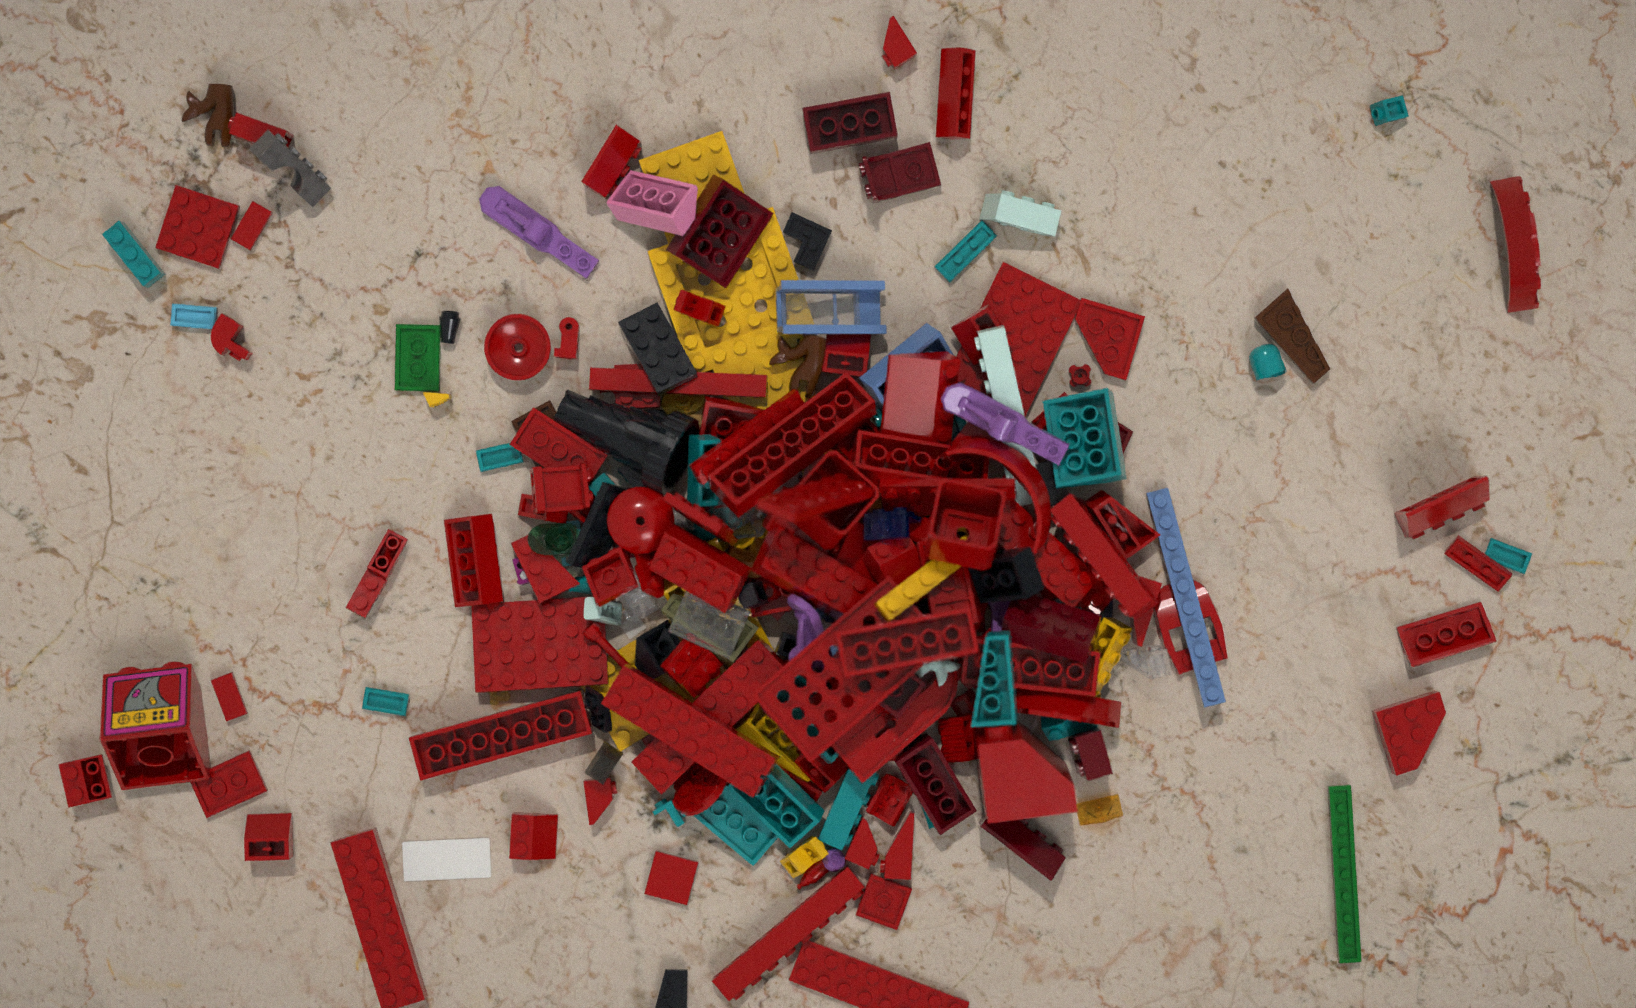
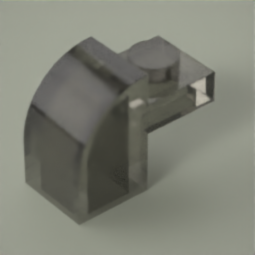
(603, 763)

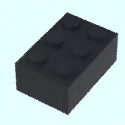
(1010, 577)

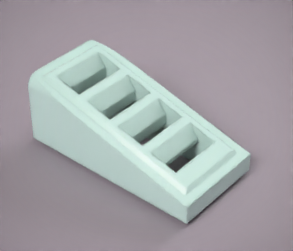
(603, 614)

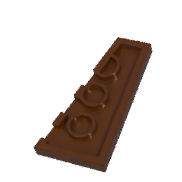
(1288, 329)

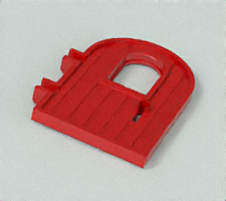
(866, 753)

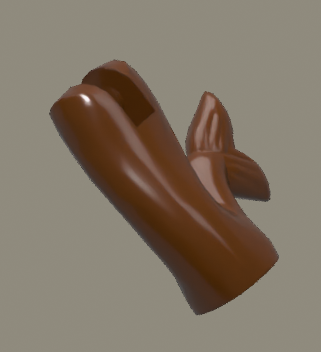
(221, 98)
(810, 369)

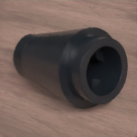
(449, 326)

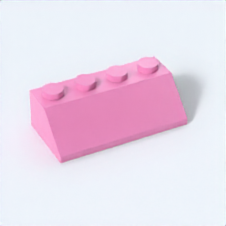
(654, 202)

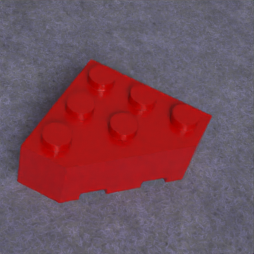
(1409, 729)

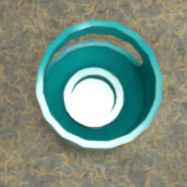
(1266, 362)

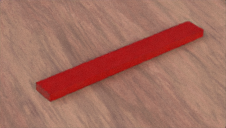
(705, 384)

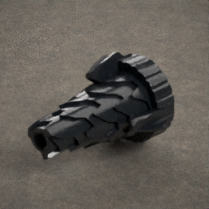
(647, 443)

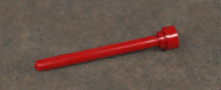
(594, 633)

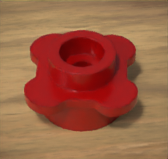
(1084, 380)

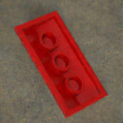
(1446, 634)

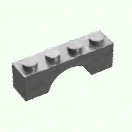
(275, 154)

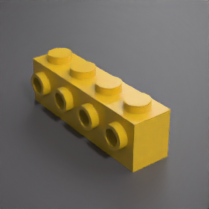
(1110, 641)

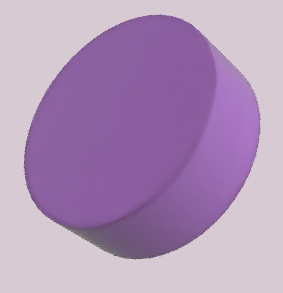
(834, 860)

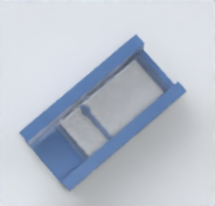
(829, 307)

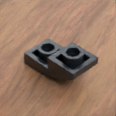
(600, 714)

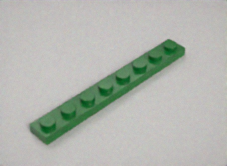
(1344, 873)

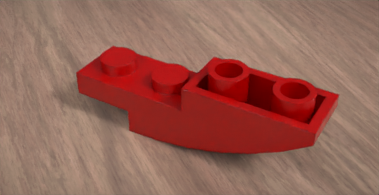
(377, 574)

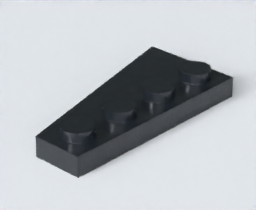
(673, 989)

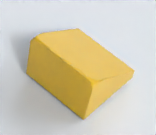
(436, 399)

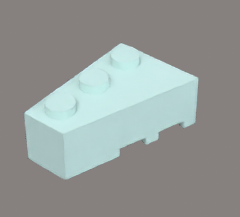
(1021, 213)

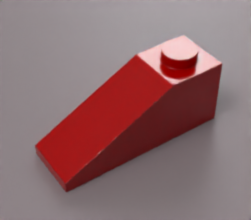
(899, 854)

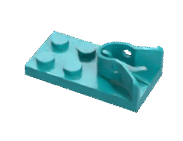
(737, 827)

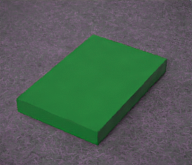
(417, 357)

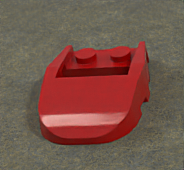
(1168, 618)

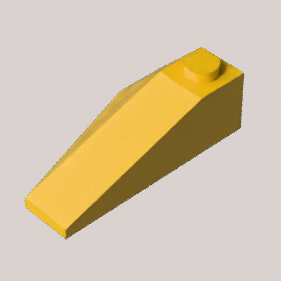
(768, 734)

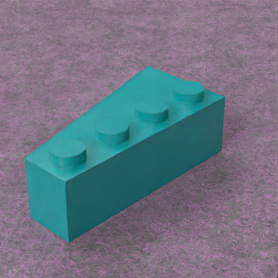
(996, 685)

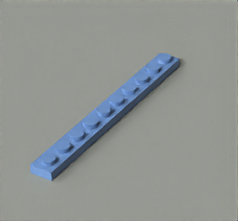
(1186, 598)

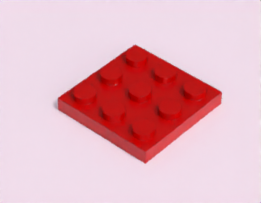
(197, 226)
(701, 518)

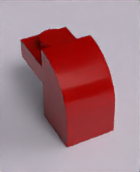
(699, 308)
(224, 335)

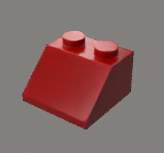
(533, 836)

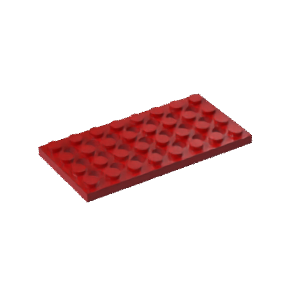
(816, 682)

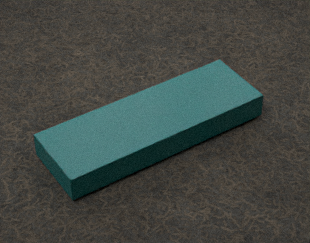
(965, 251)

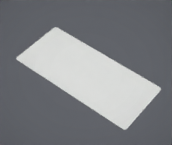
(446, 859)

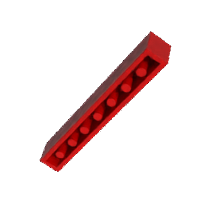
(787, 933)

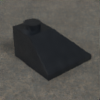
(654, 648)

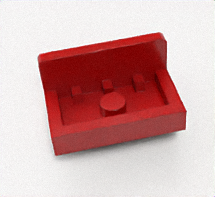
(889, 799)

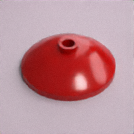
(501, 344)
(623, 516)

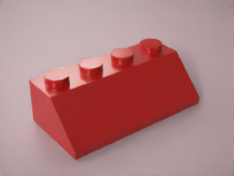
(473, 560)

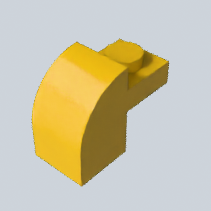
(804, 856)

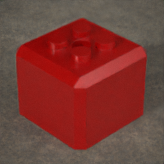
(967, 509)
(831, 527)

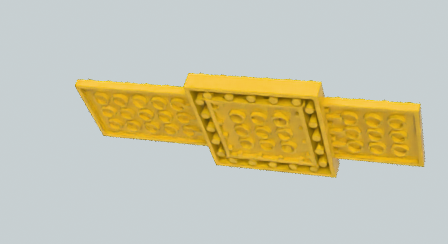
(748, 336)

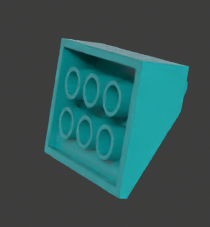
(1092, 430)

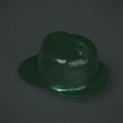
(553, 539)

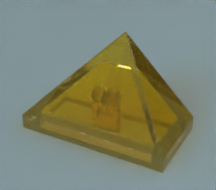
(1099, 810)

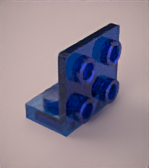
(889, 524)

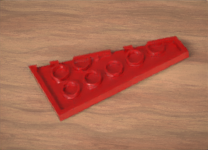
(920, 494)

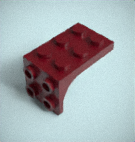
(899, 173)

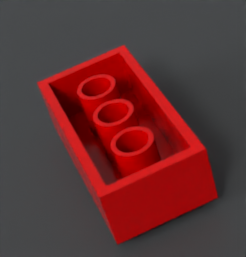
(699, 568)

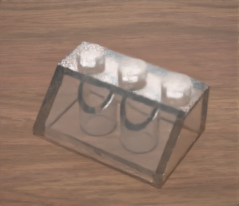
(708, 625)

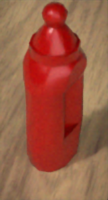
(813, 874)

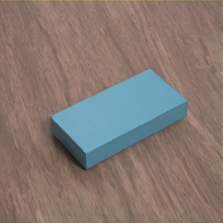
(193, 316)

